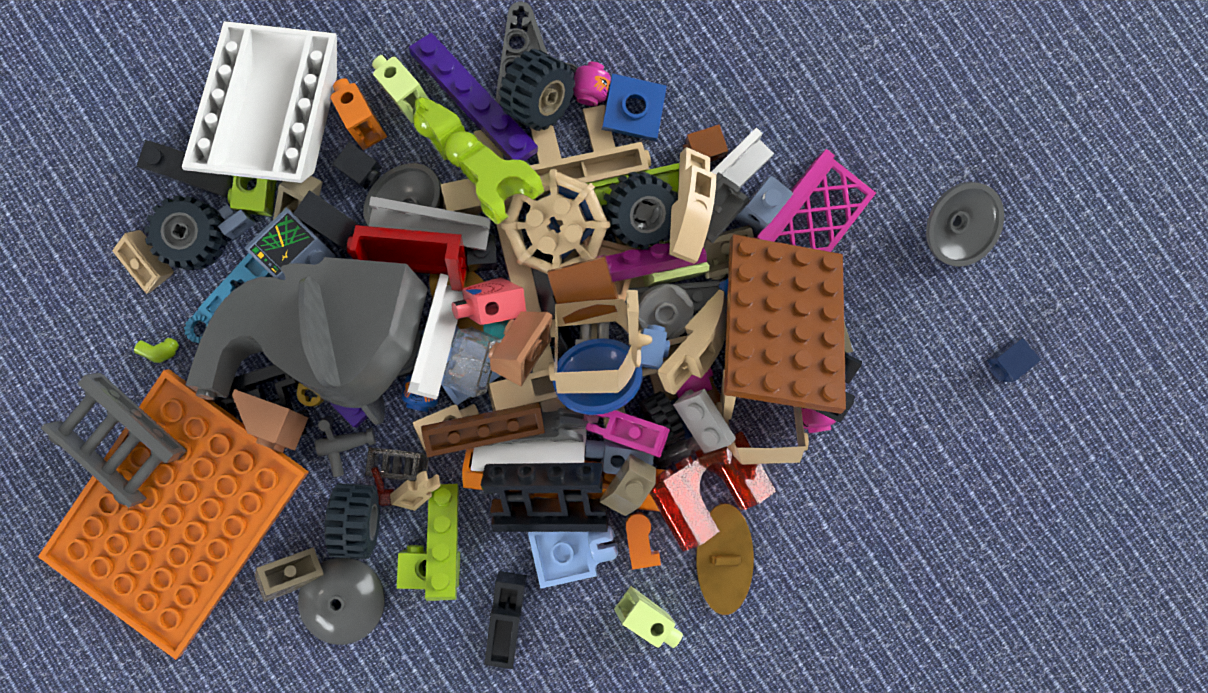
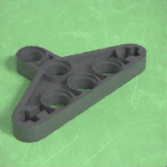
(532, 39)

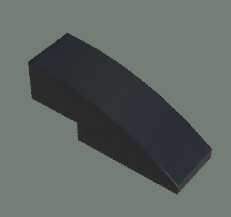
(505, 619)

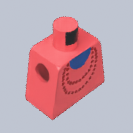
(490, 302)

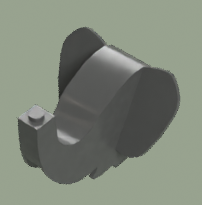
(328, 325)

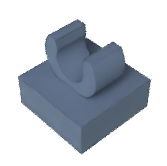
(235, 222)

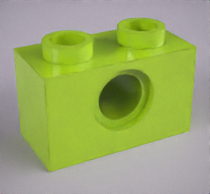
(255, 201)
(410, 570)

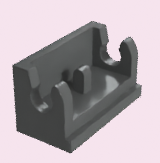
(727, 205)

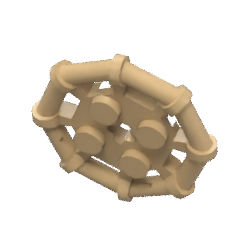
(561, 208)

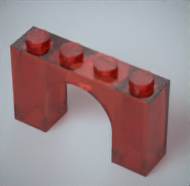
(680, 498)

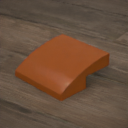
(584, 282)

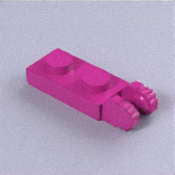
(632, 432)

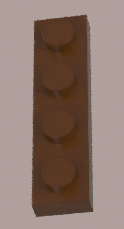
(482, 429)

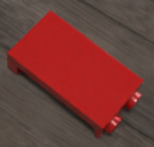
(418, 249)

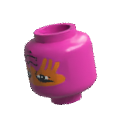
(591, 84)

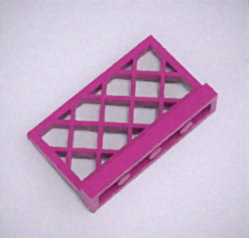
(801, 192)

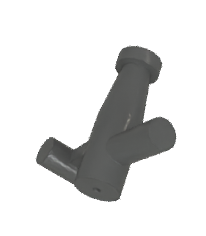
(334, 444)

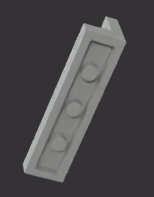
(410, 216)

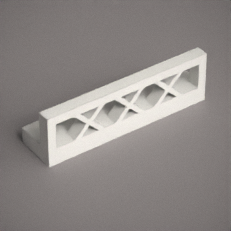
(745, 159)
(435, 341)

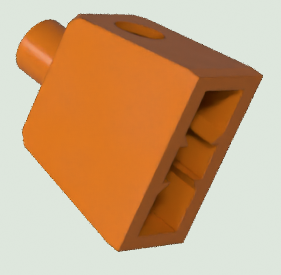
(356, 114)

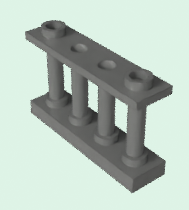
(141, 429)

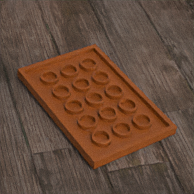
(785, 325)

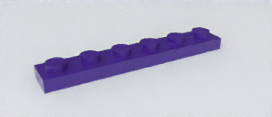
(473, 99)

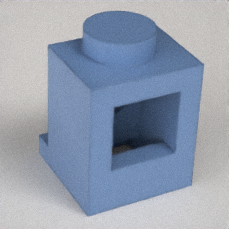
(653, 354)

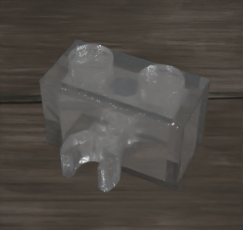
(469, 362)

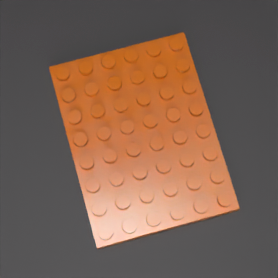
(201, 521)

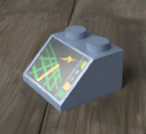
(287, 242)

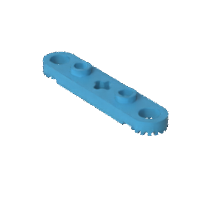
(246, 270)

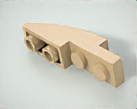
(694, 206)
(698, 352)

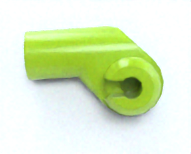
(159, 352)

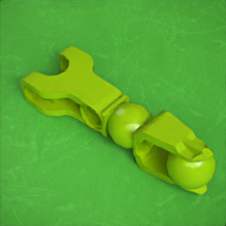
(491, 175)

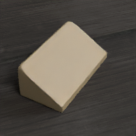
(140, 262)

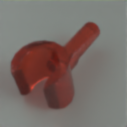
(384, 494)

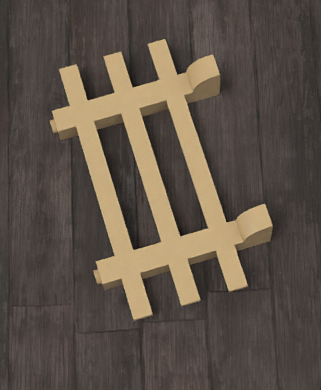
(601, 164)

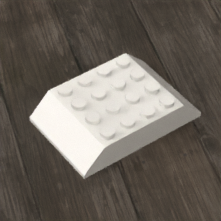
(264, 103)

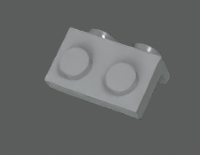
(704, 420)

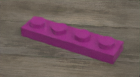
(644, 262)

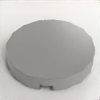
(666, 307)

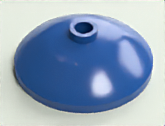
(597, 356)

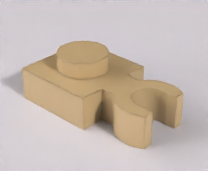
(415, 493)

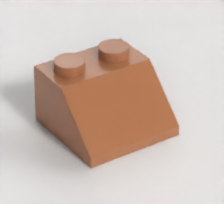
(521, 346)
(271, 423)

